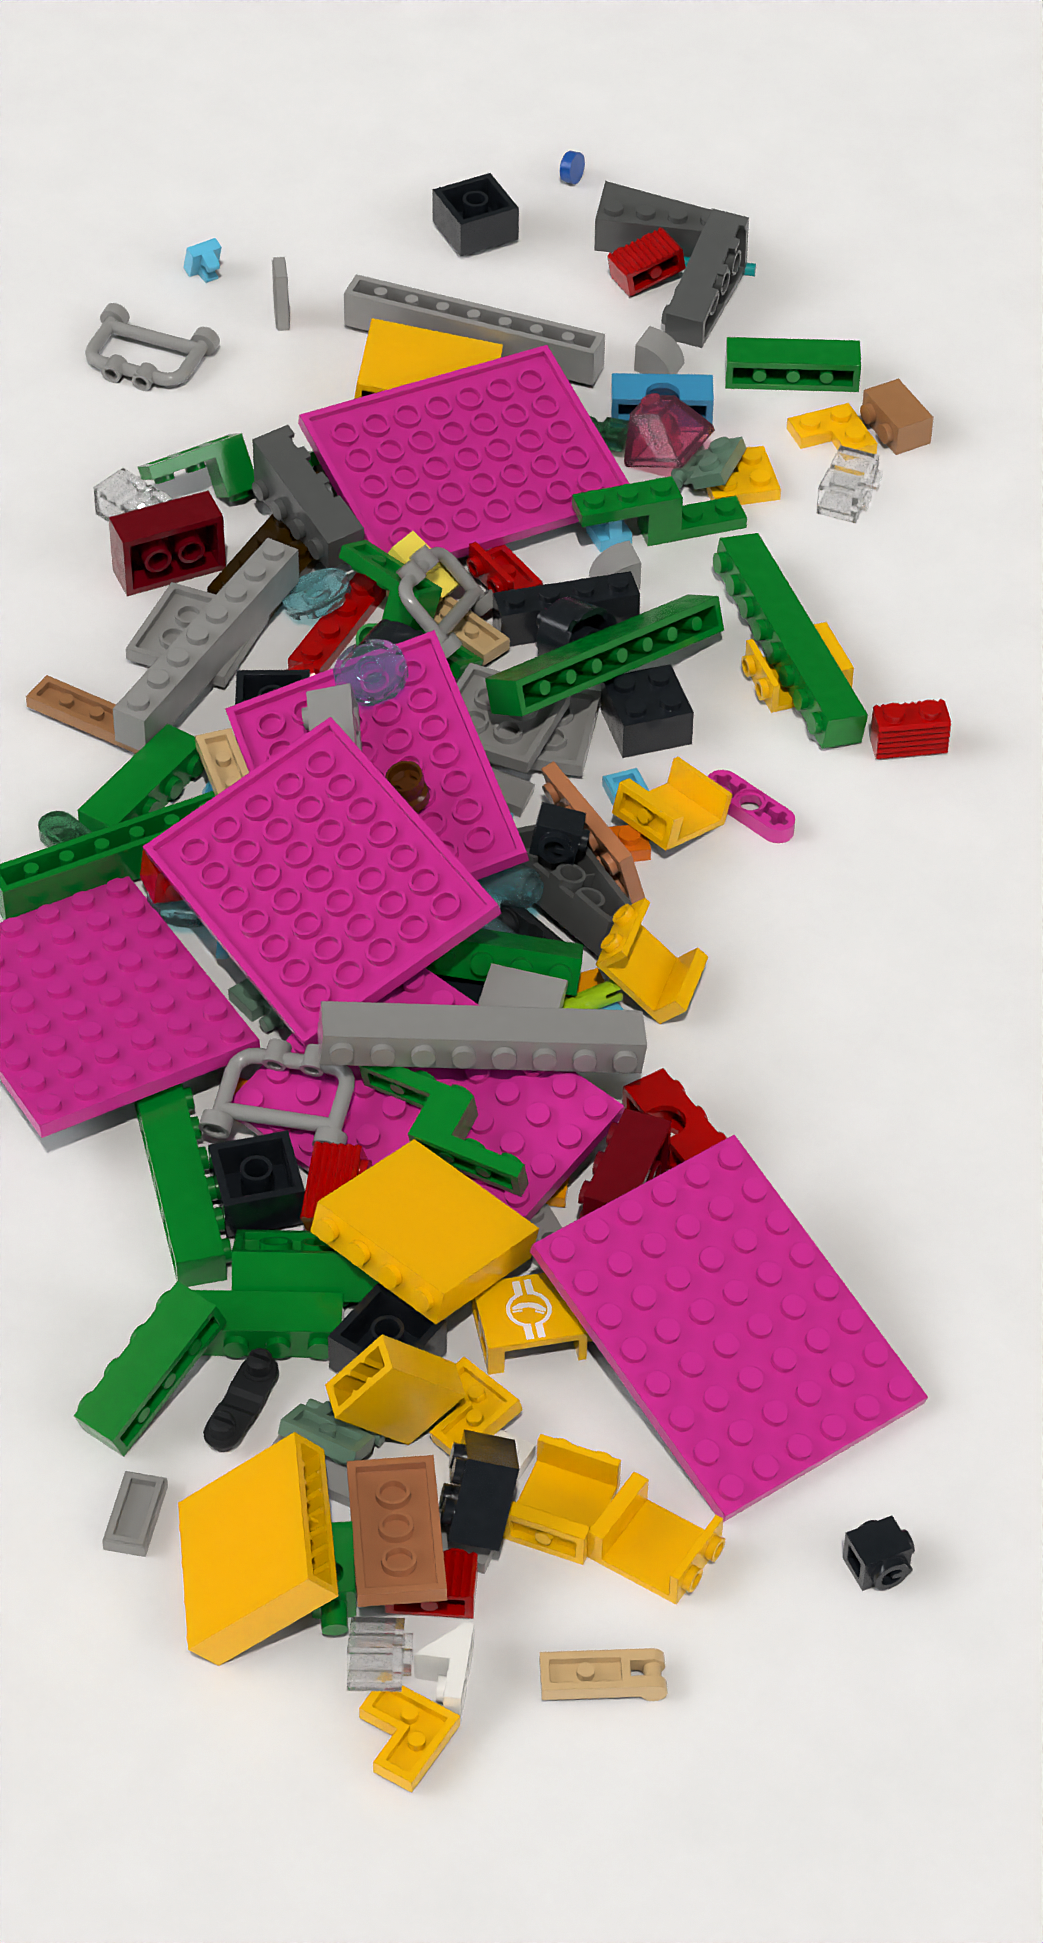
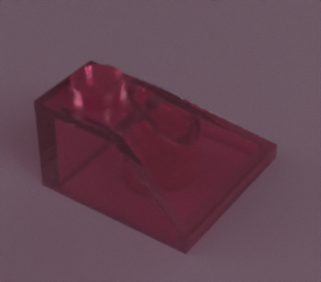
(664, 433)

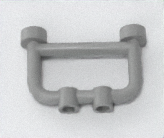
(115, 320)
(474, 598)
(278, 1057)

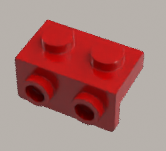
(500, 568)

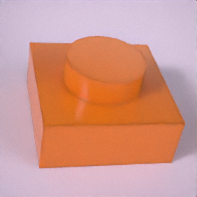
(634, 841)

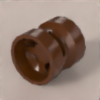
(410, 783)

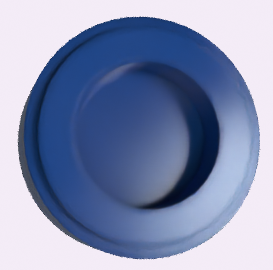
(572, 167)

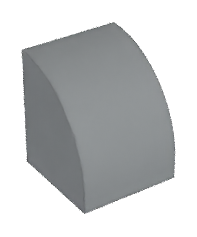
(657, 353)
(617, 559)

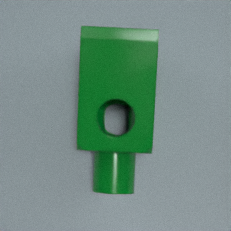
(335, 1613)

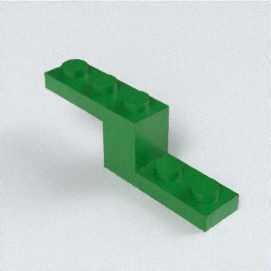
(225, 461)
(659, 511)
(382, 568)
(445, 1123)

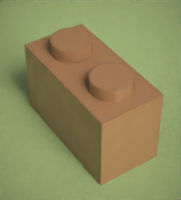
(896, 416)

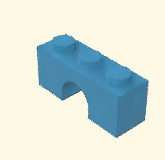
(692, 389)

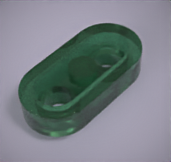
(59, 827)

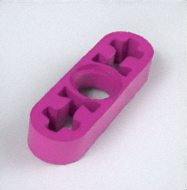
(769, 821)

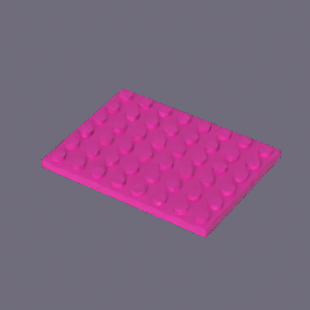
(464, 454)
(419, 725)
(320, 879)
(104, 1008)
(535, 1115)
(728, 1327)

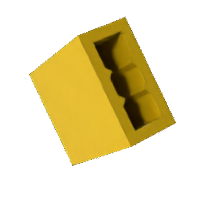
(395, 1390)

